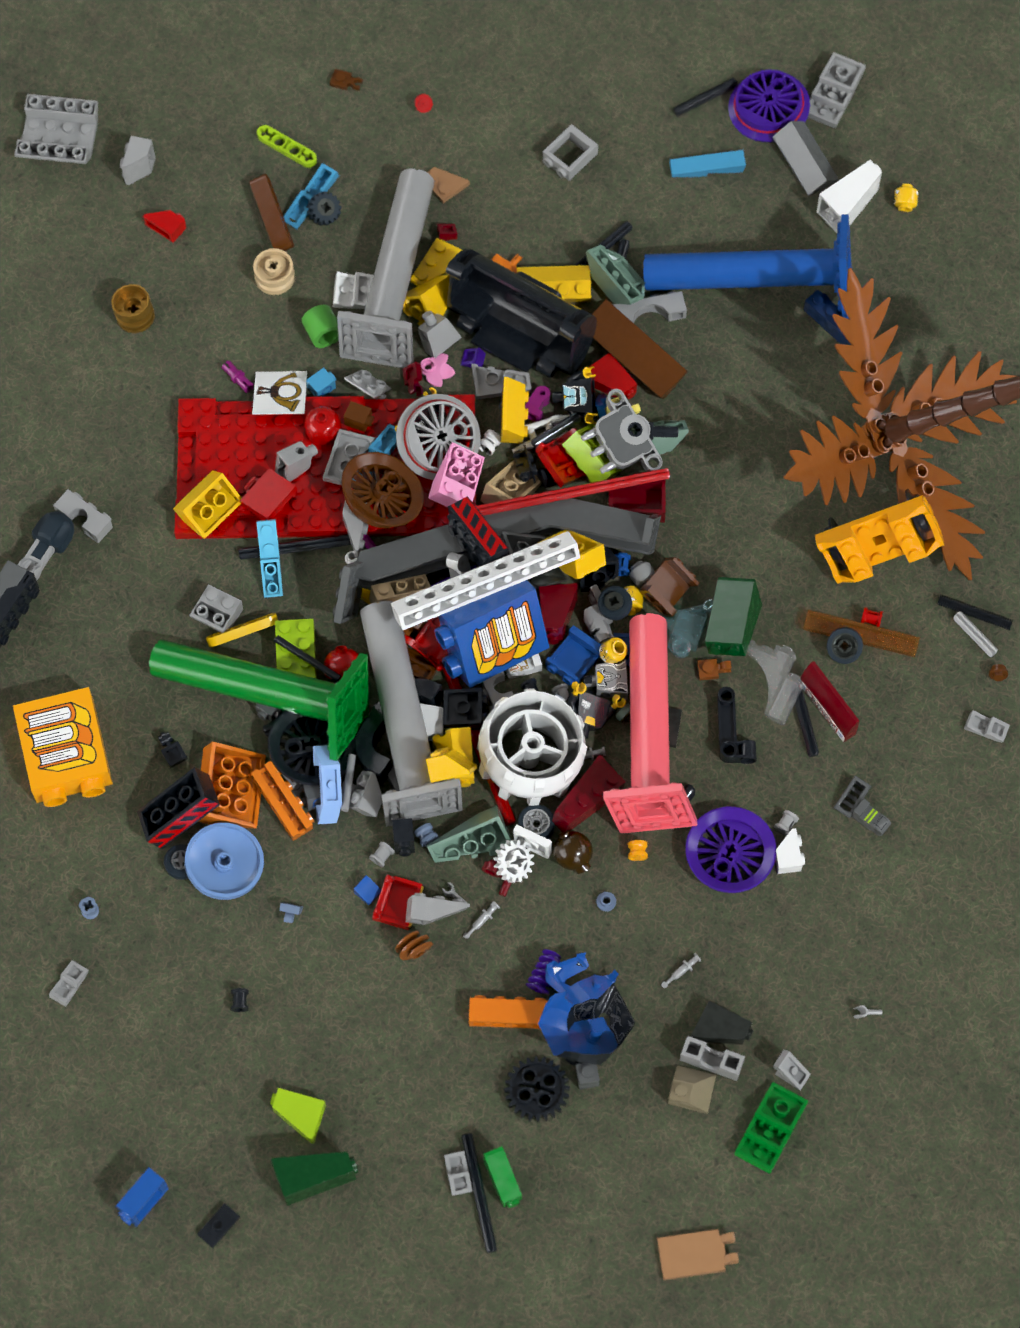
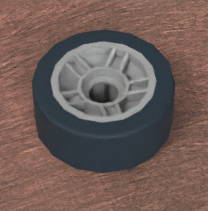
(542, 816)

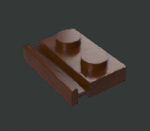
(421, 666)

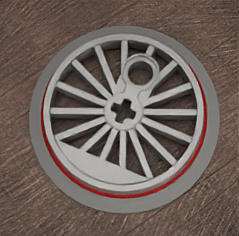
(408, 439)

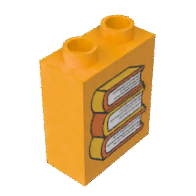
(63, 747)

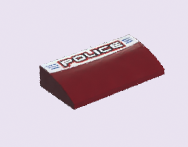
(829, 702)

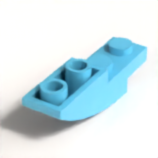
(269, 558)

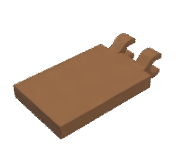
(695, 1254)

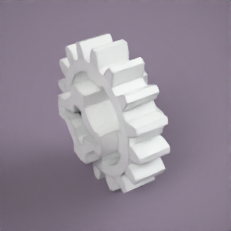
(515, 858)

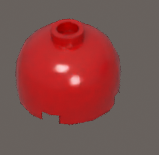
(322, 425)
(340, 659)

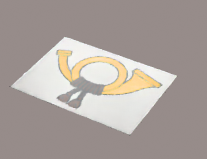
(279, 392)

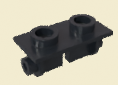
(524, 459)

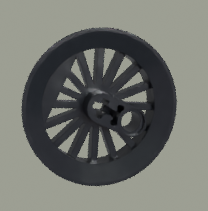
(303, 745)

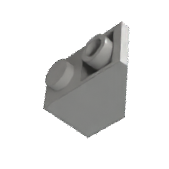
(367, 795)

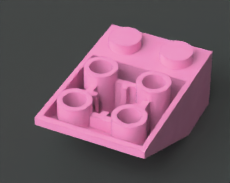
(456, 476)

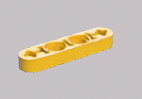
(242, 630)

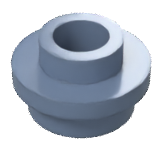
(606, 907)

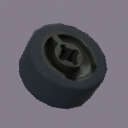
(849, 636)

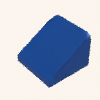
(367, 890)

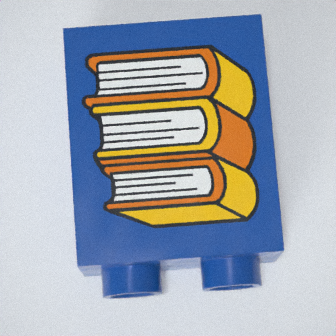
(492, 634)

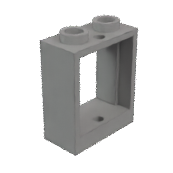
(581, 141)

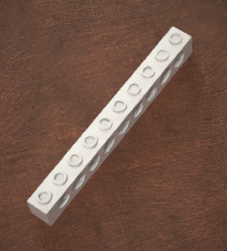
(485, 580)

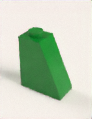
(502, 1177)

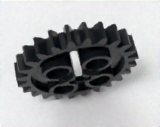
(541, 1071)

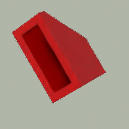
(166, 224)

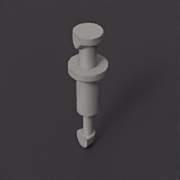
(591, 753)
(482, 919)
(682, 969)

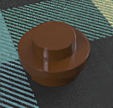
(998, 672)

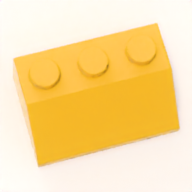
(513, 411)
(208, 504)

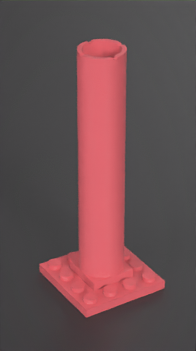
(651, 799)

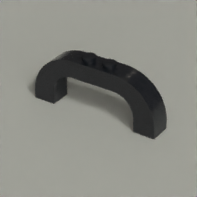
(374, 727)

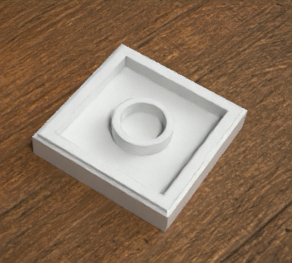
(536, 842)

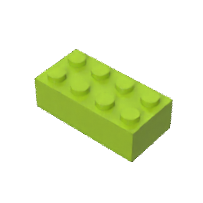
(302, 635)

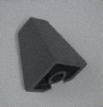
(603, 574)

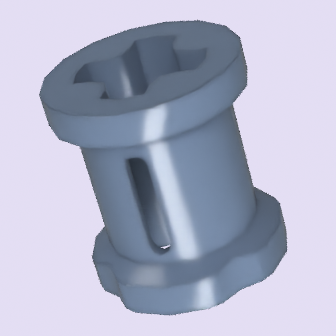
(85, 903)

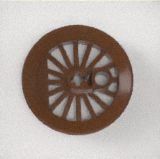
(382, 492)

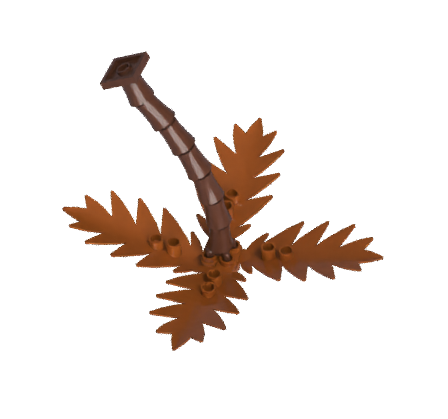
(918, 414)

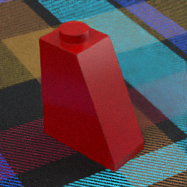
(612, 376)

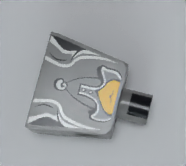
(609, 680)

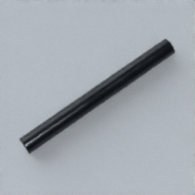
(307, 658)

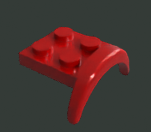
(558, 462)
(427, 643)

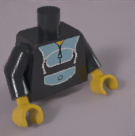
(579, 395)

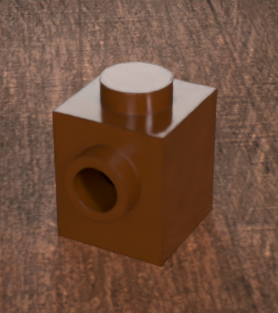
(358, 416)

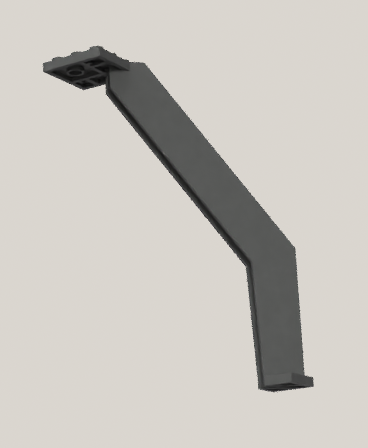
(428, 550)

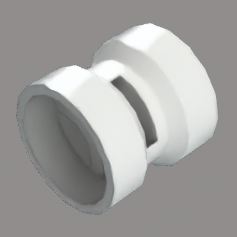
(490, 441)

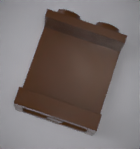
(668, 585)

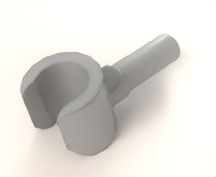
(452, 893)
(864, 1012)

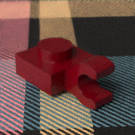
(412, 375)

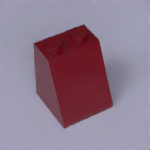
(557, 608)

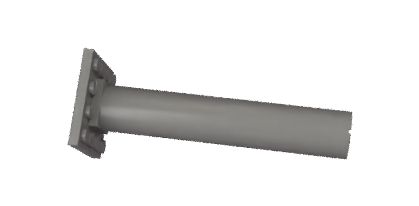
(379, 333)
(404, 723)

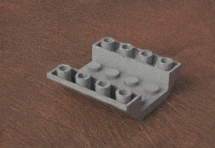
(58, 129)

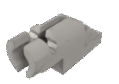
(594, 620)

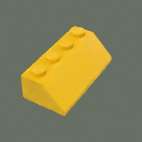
(569, 281)
(448, 764)

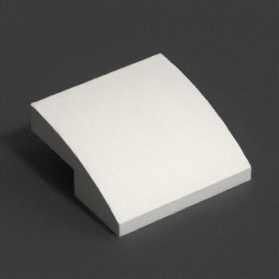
(351, 290)

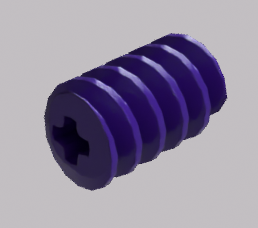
(538, 980)

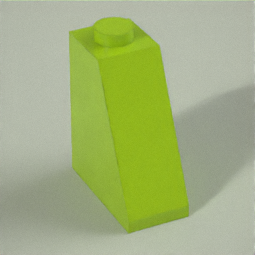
(299, 1111)

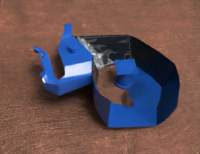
(574, 1014)

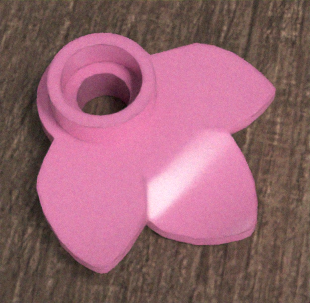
(439, 369)

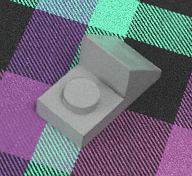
(791, 1070)

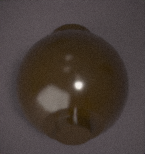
(573, 851)

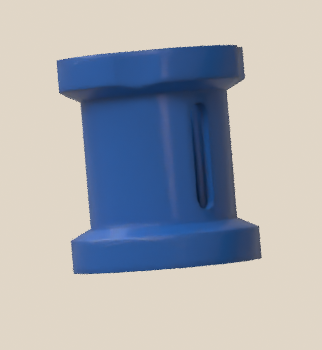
(624, 558)

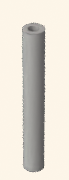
(348, 782)

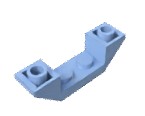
(330, 786)

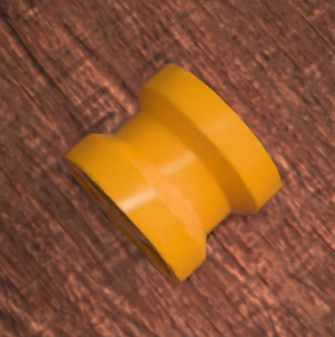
(637, 850)

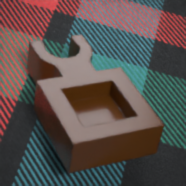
(343, 79)

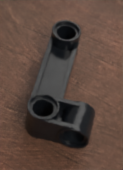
(743, 751)

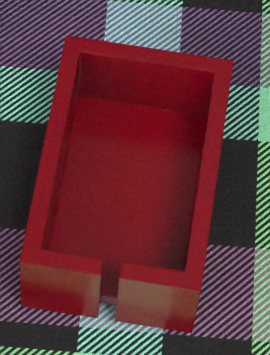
(642, 498)

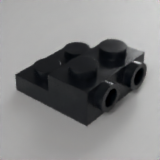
(464, 708)

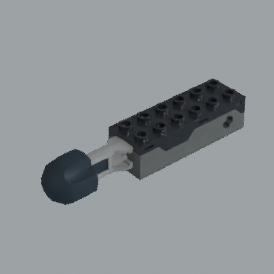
(19, 581)

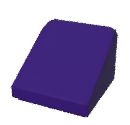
(473, 356)

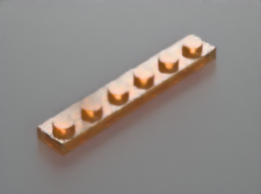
(871, 635)

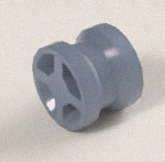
(426, 834)

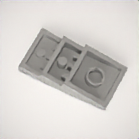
(835, 89)

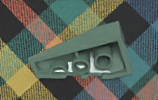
(476, 835)

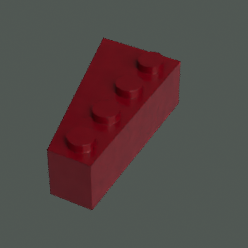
(587, 795)

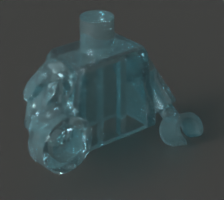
(687, 629)

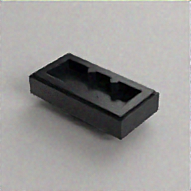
(218, 1225)

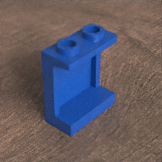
(574, 656)

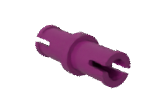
(237, 376)

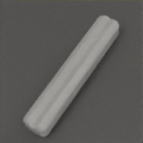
(981, 640)

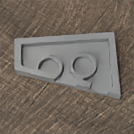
(489, 381)
(345, 448)

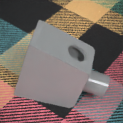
(437, 334)
(294, 460)

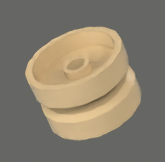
(274, 271)

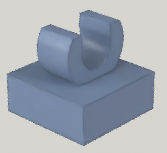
(290, 910)

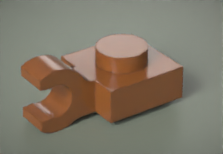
(709, 668)

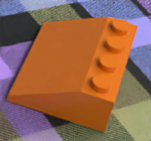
(231, 778)

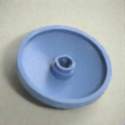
(224, 861)

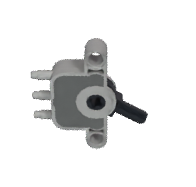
(618, 441)

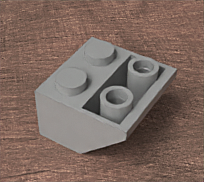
(137, 160)
(217, 609)

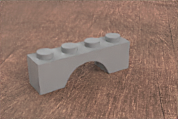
(668, 305)

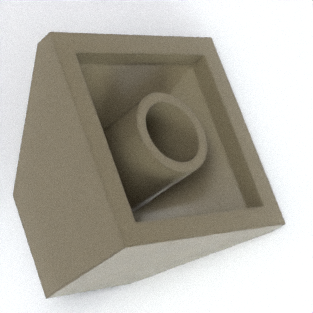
(692, 1089)

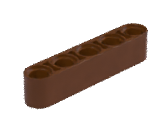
(271, 213)

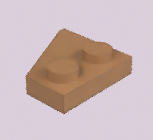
(447, 184)

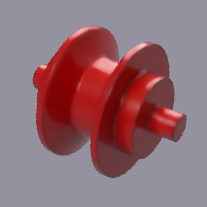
(423, 103)

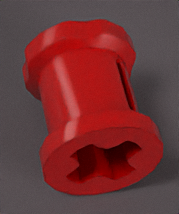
(871, 617)

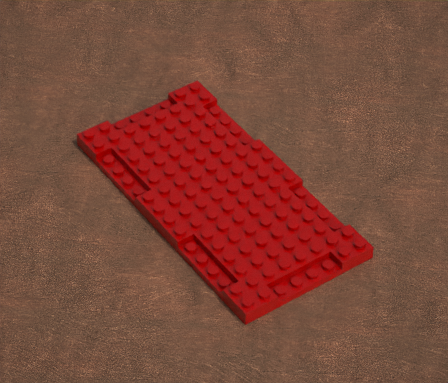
(246, 445)

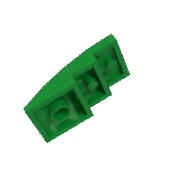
(771, 1127)

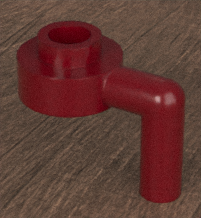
(488, 868)

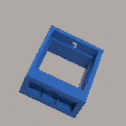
(142, 1197)

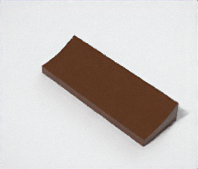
(637, 350)

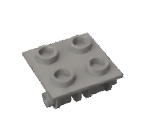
(368, 384)

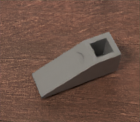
(355, 529)
(427, 910)

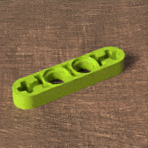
(287, 146)

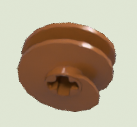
(412, 947)

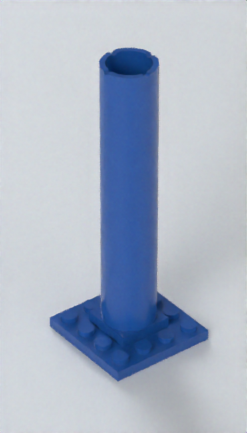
(754, 268)

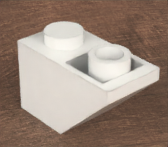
(788, 854)

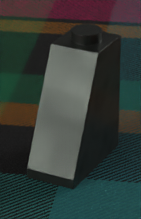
(722, 1026)

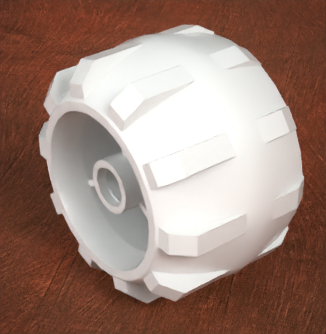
(528, 712)

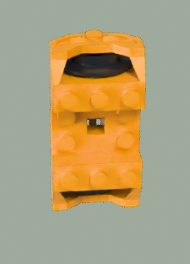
(880, 538)

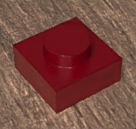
(447, 232)

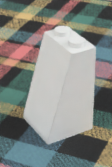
(849, 194)

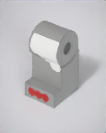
(457, 564)

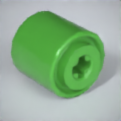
(321, 326)

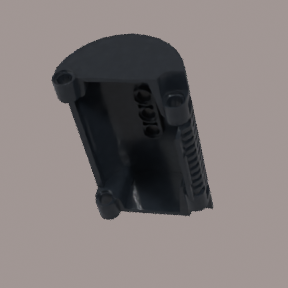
(517, 316)

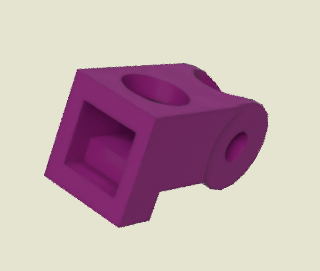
(536, 402)

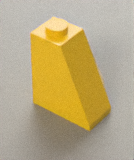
(427, 297)
(460, 741)

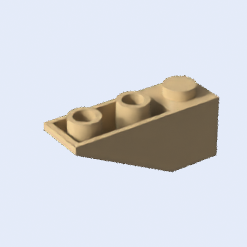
(398, 589)

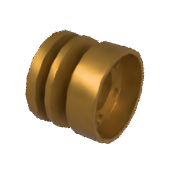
(133, 308)

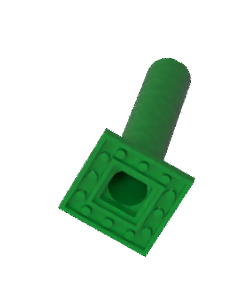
(338, 703)

